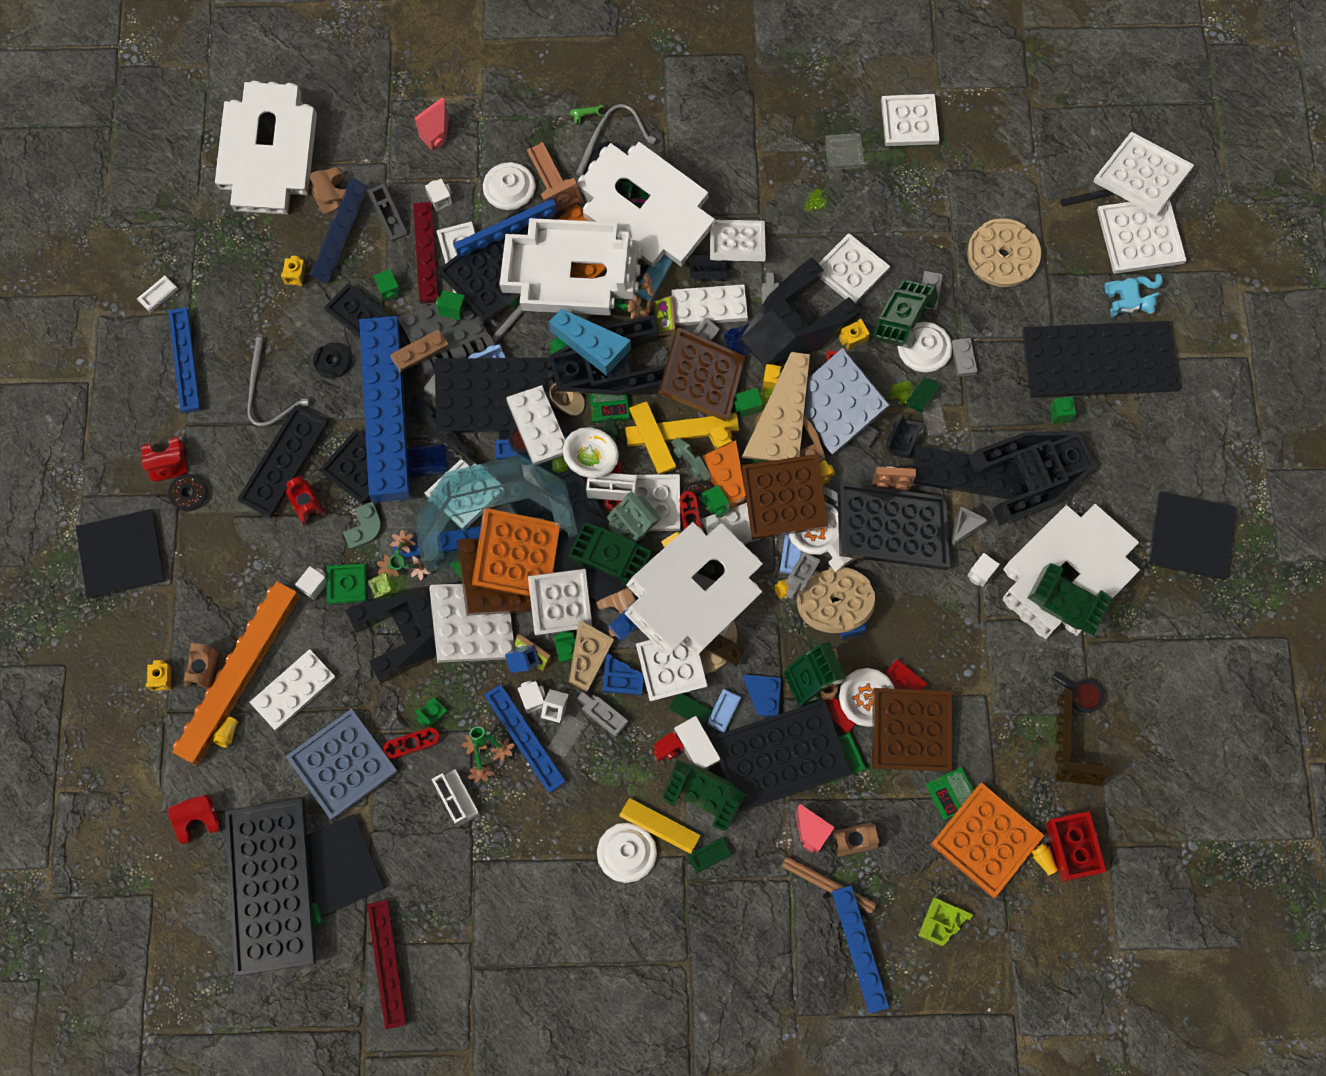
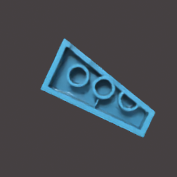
(592, 342)

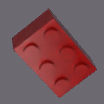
(1075, 847)

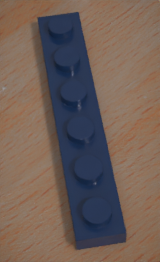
(339, 230)

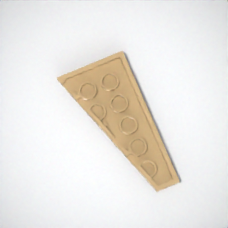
(781, 421)

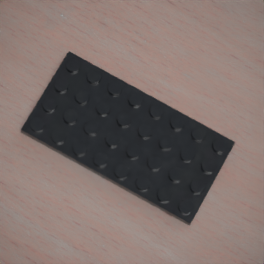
(1100, 359)
(270, 887)

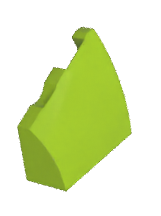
(942, 922)

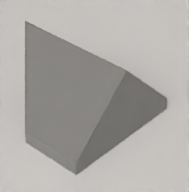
(966, 524)

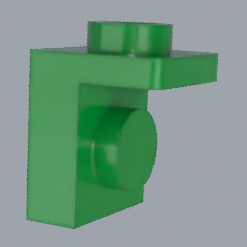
(565, 646)
(430, 713)

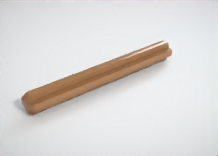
(824, 882)

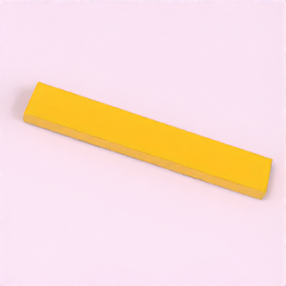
(684, 429)

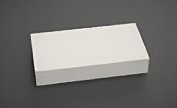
(157, 294)

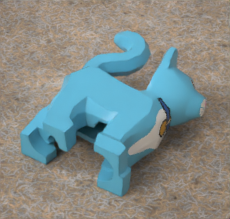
(1130, 295)

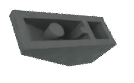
(386, 211)

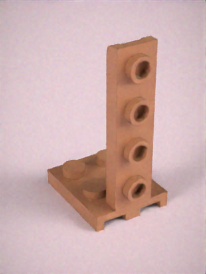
(563, 192)
(894, 479)

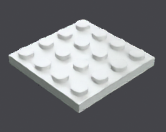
(1143, 173)
(1139, 238)
(469, 636)

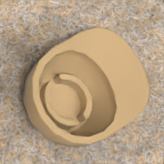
(569, 402)

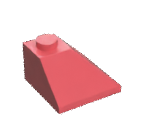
(433, 124)
(812, 829)

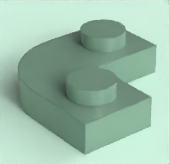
(683, 450)
(367, 531)

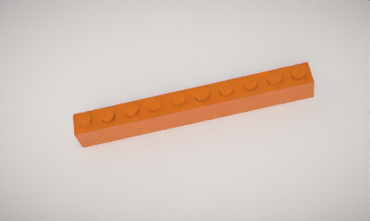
(236, 673)

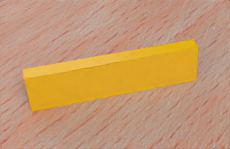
(652, 438)
(660, 825)

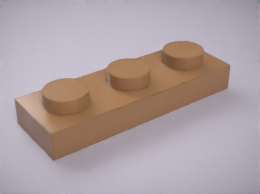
(419, 350)

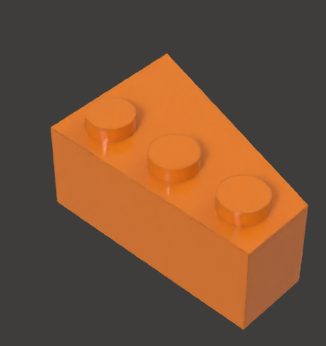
(726, 472)

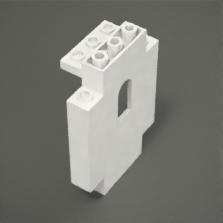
(266, 174)
(669, 218)
(542, 260)
(1089, 543)
(675, 607)

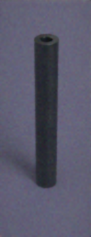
(1085, 197)

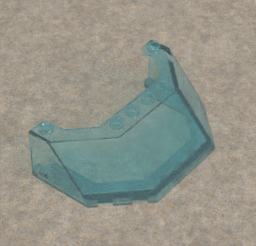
(487, 487)

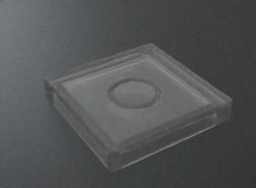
(844, 151)

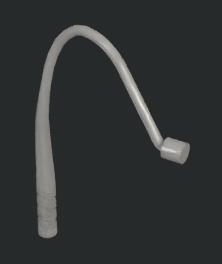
(580, 171)
(255, 365)

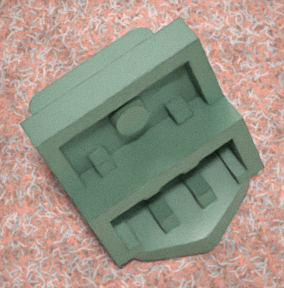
(633, 517)

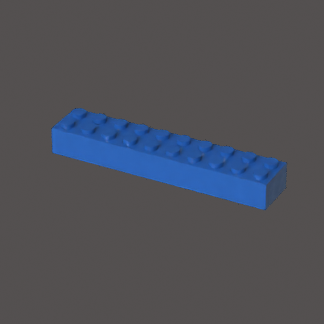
(384, 410)

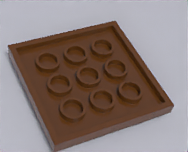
(701, 374)
(784, 496)
(484, 600)
(912, 729)

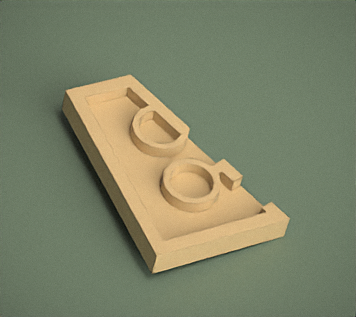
(588, 655)

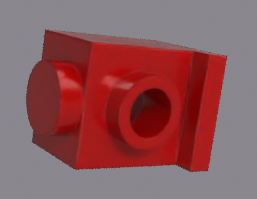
(667, 747)

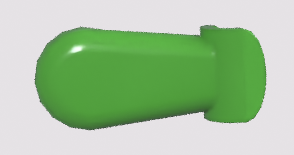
(578, 112)

